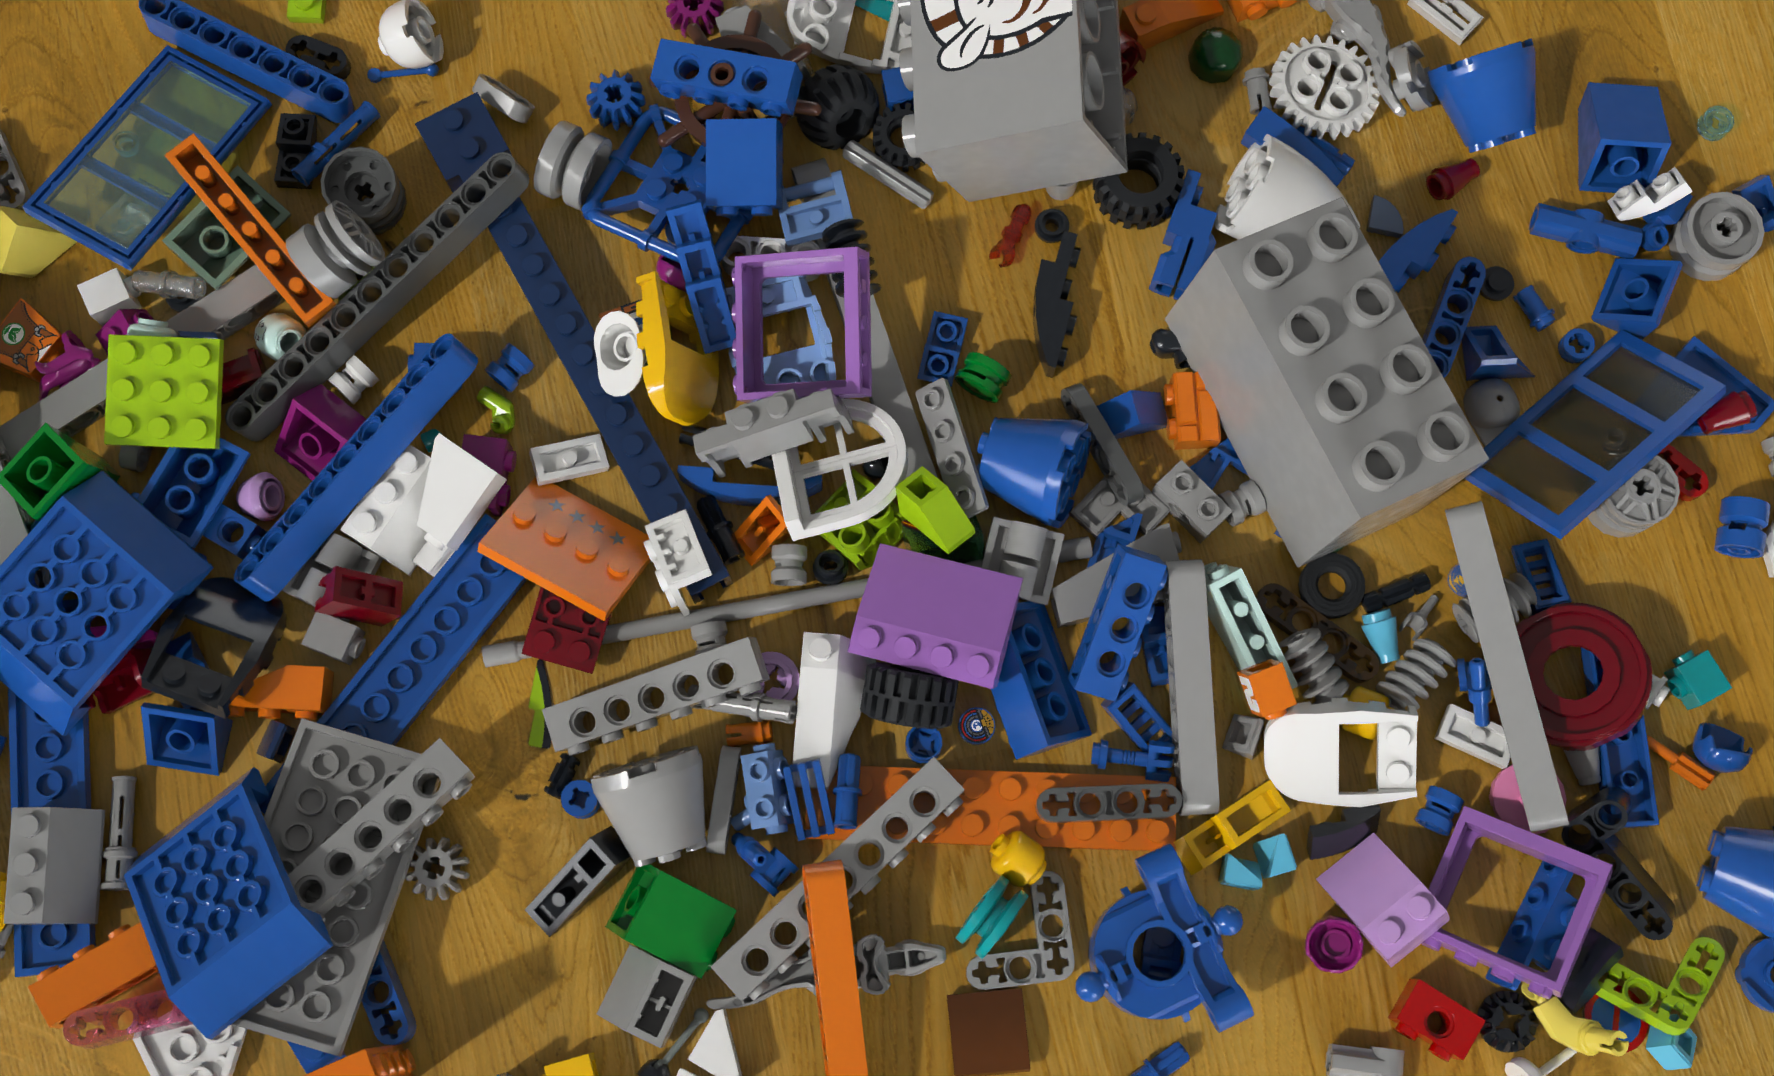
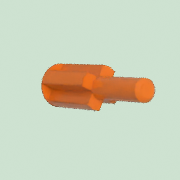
(1683, 765)

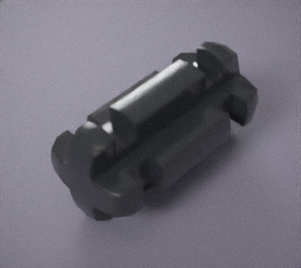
(562, 775)

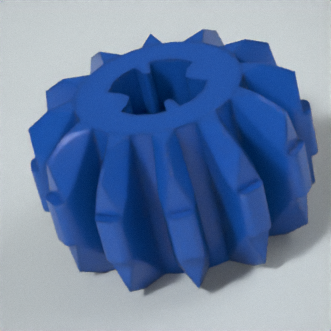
(614, 88)

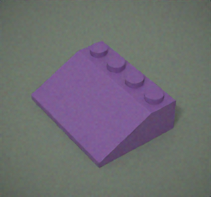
(936, 616)

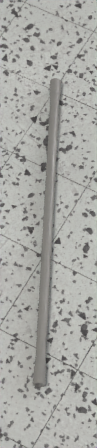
(511, 651)

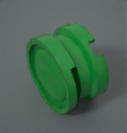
(983, 377)

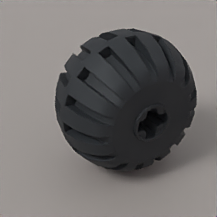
(847, 106)

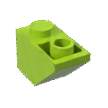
(933, 510)

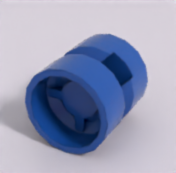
(1742, 527)

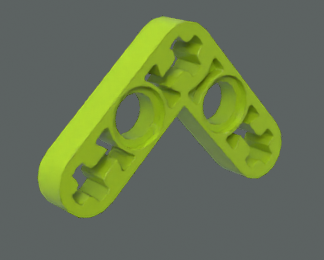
(1674, 996)

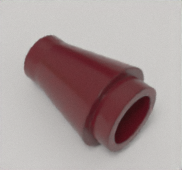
(1450, 179)
(1729, 412)

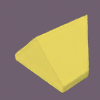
(28, 244)

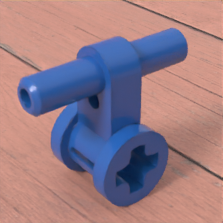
(1475, 678)
(769, 867)

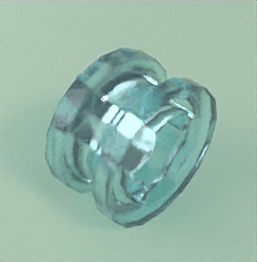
(1725, 124)

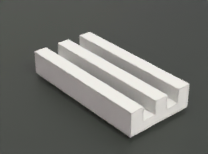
(1445, 20)

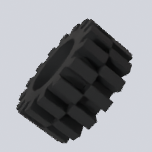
(882, 142)

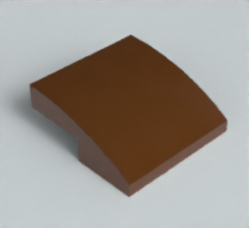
(988, 1033)

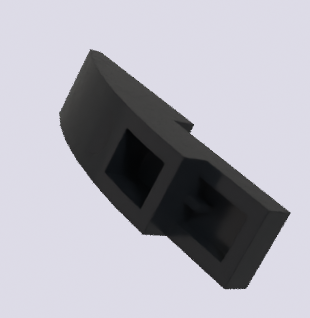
(1050, 312)

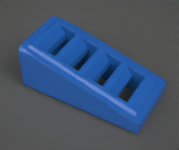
(1552, 576)
(1149, 711)

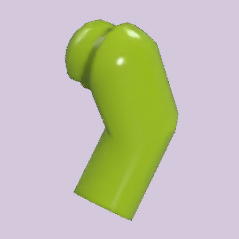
(502, 410)

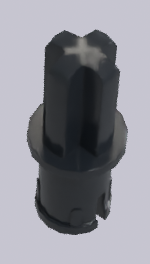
(720, 530)

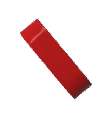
(1684, 469)

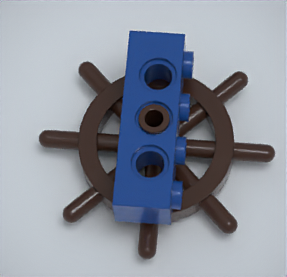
(725, 78)

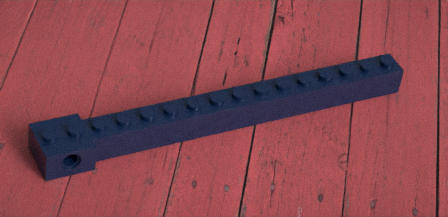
(460, 143)

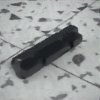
(1396, 592)

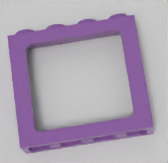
(747, 314)
(1596, 873)

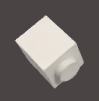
(108, 294)

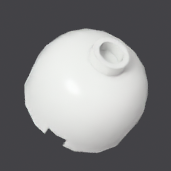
(408, 35)

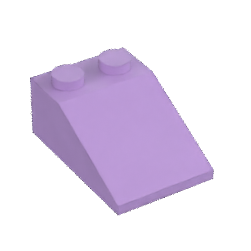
(1383, 899)

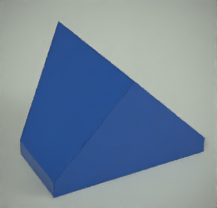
(1490, 356)

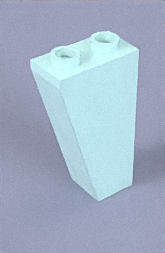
(1240, 619)

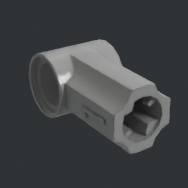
(1358, 1061)

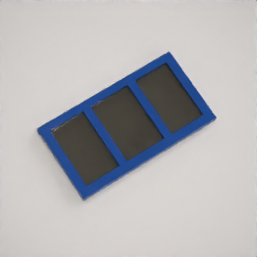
(1593, 432)

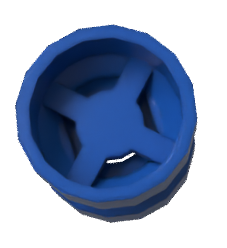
(515, 362)
(927, 741)
(1439, 810)

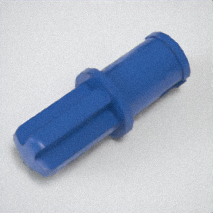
(847, 792)
(1165, 1062)

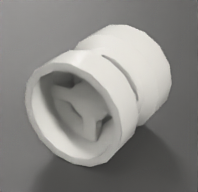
(357, 371)

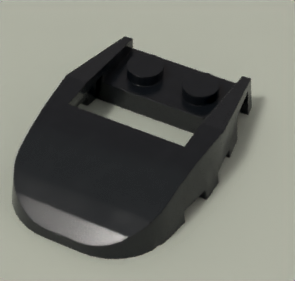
(232, 610)

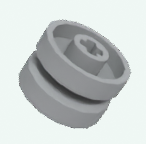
(571, 163)
(1716, 236)

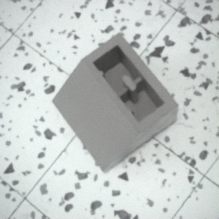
(646, 996)

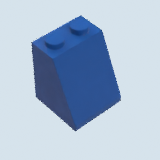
(1620, 136)

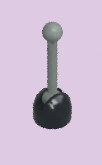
(660, 1067)

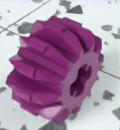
(682, 15)

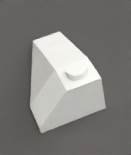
(827, 702)

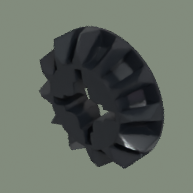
(1503, 1038)

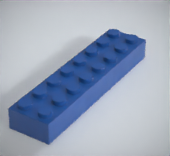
(1625, 760)

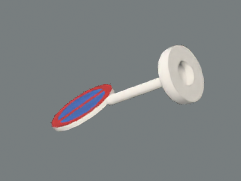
(1596, 1009)

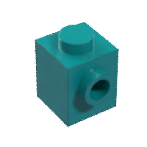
(1696, 679)

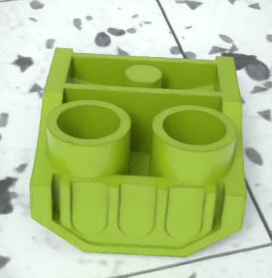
(862, 540)

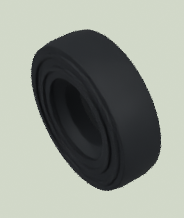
(1352, 578)

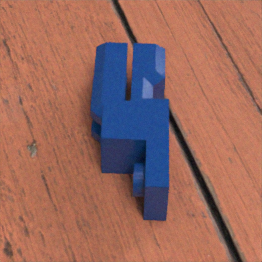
(1187, 229)

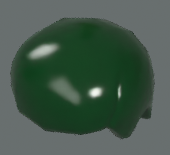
(1215, 55)

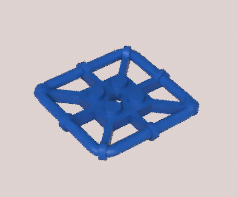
(656, 190)

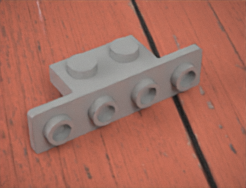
(951, 446)

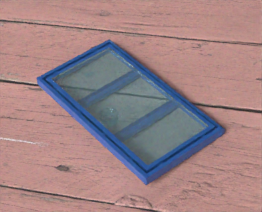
(117, 184)

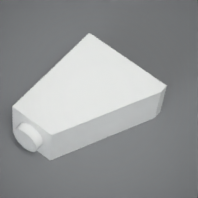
(455, 494)

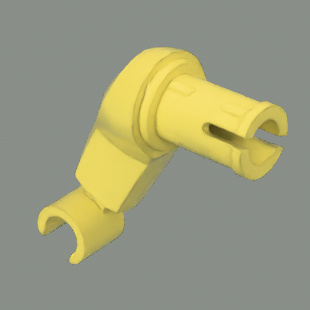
(1575, 1032)

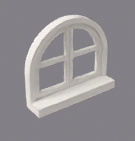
(791, 476)

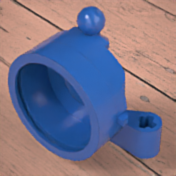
(1171, 906)

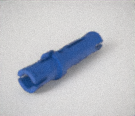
(307, 171)

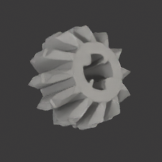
(448, 859)

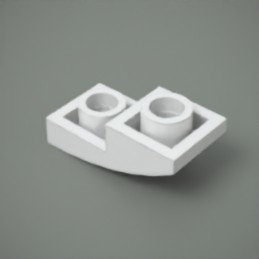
(1636, 201)

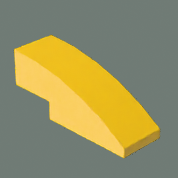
(1231, 827)

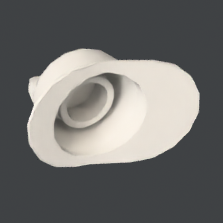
(618, 354)

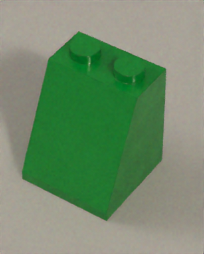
(49, 469)
(671, 920)

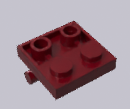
(564, 633)

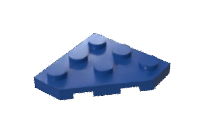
(1708, 362)

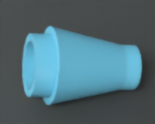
(1381, 633)

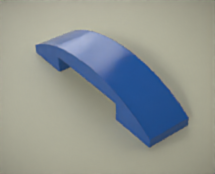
(704, 481)

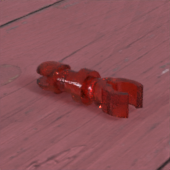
(1011, 234)

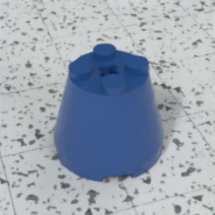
(1490, 95)
(1035, 464)
(1741, 875)

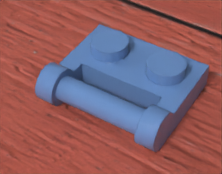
(809, 220)

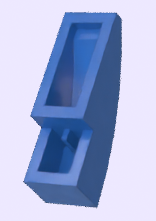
(1270, 123)

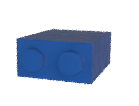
(744, 166)

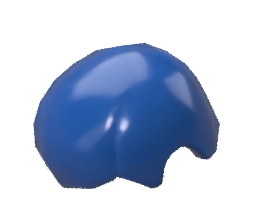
(1720, 748)

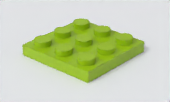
(164, 391)

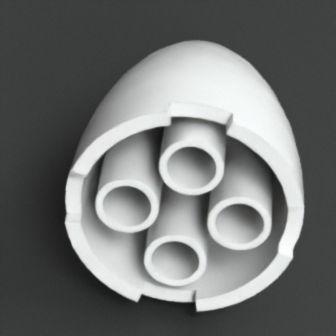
(1270, 187)

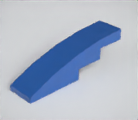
(702, 275)

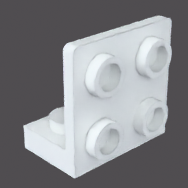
(676, 556)

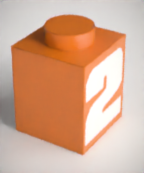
(1267, 689)

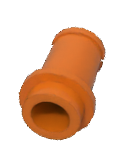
(751, 733)

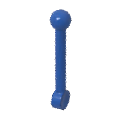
(376, 75)

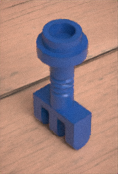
(1151, 760)

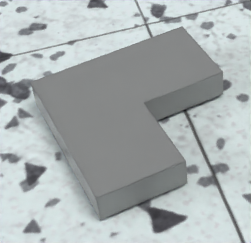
(1102, 507)

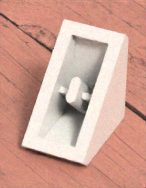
(716, 1048)

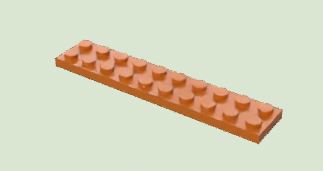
(1006, 803)

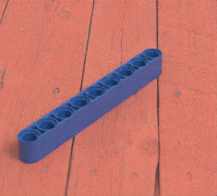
(356, 467)

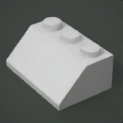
(390, 511)

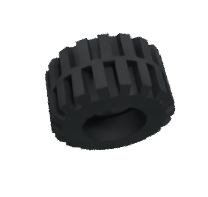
(1149, 207)
(908, 696)

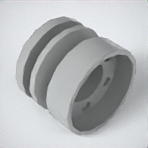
(335, 249)
(1627, 512)

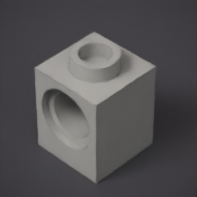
(334, 638)

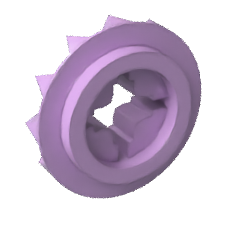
(787, 676)

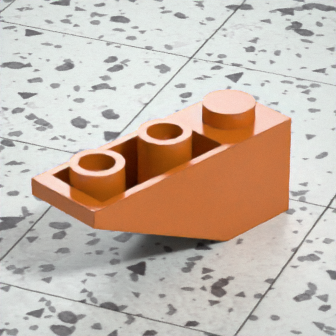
(290, 690)

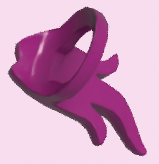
(67, 366)

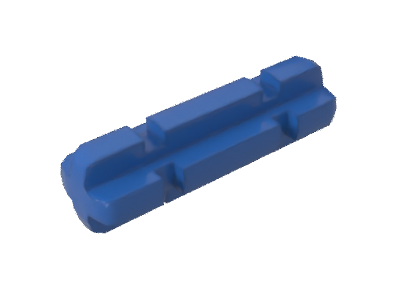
(1342, 162)

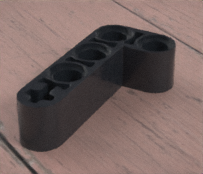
(1625, 868)

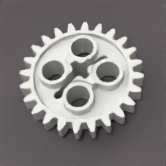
(1295, 75)

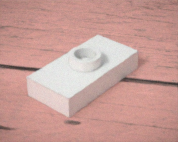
(569, 459)
(1484, 743)

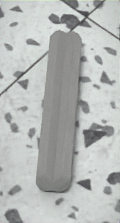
(887, 174)

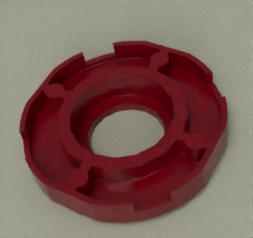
(1625, 679)

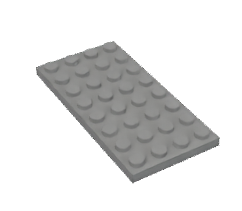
(317, 792)

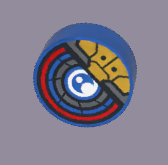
(976, 726)

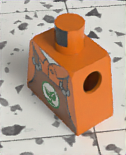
(28, 338)

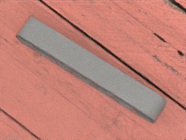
(1191, 687)

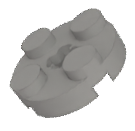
(1412, 78)

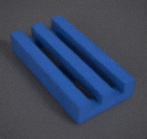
(815, 830)

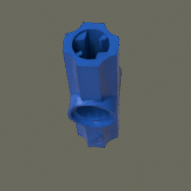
(1585, 231)

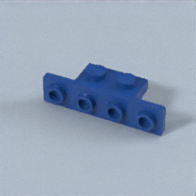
(1539, 922)

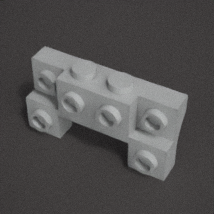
(770, 427)

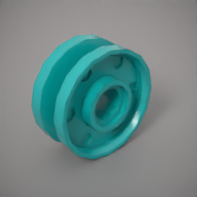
(991, 916)

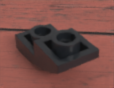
(294, 140)
(1337, 837)
(1593, 961)

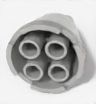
(656, 804)

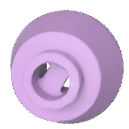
(261, 496)

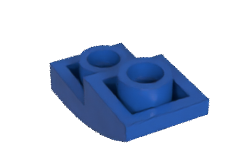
(942, 347)

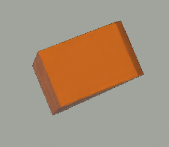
(762, 530)

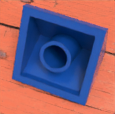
(1636, 295)
(185, 738)

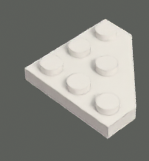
(189, 1052)

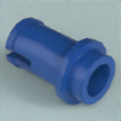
(1534, 308)

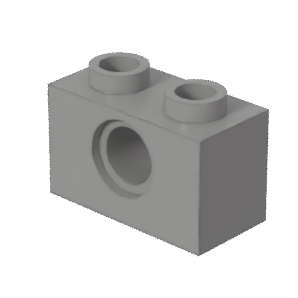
(1191, 501)

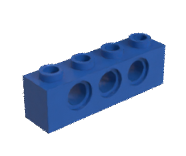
(1126, 568)

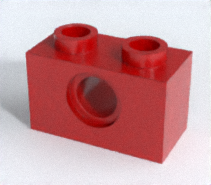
(1458, 1023)

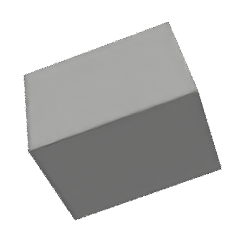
(1243, 735)

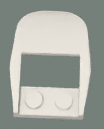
(826, 28)
(1304, 752)

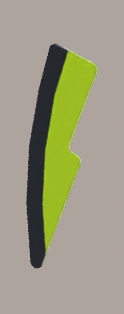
(539, 700)

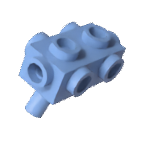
(766, 791)

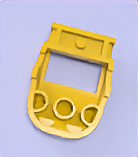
(676, 378)

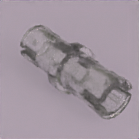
(169, 284)

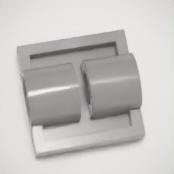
(333, 552)
(1024, 552)

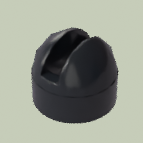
(875, 468)

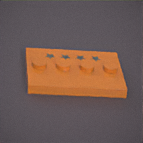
(568, 547)

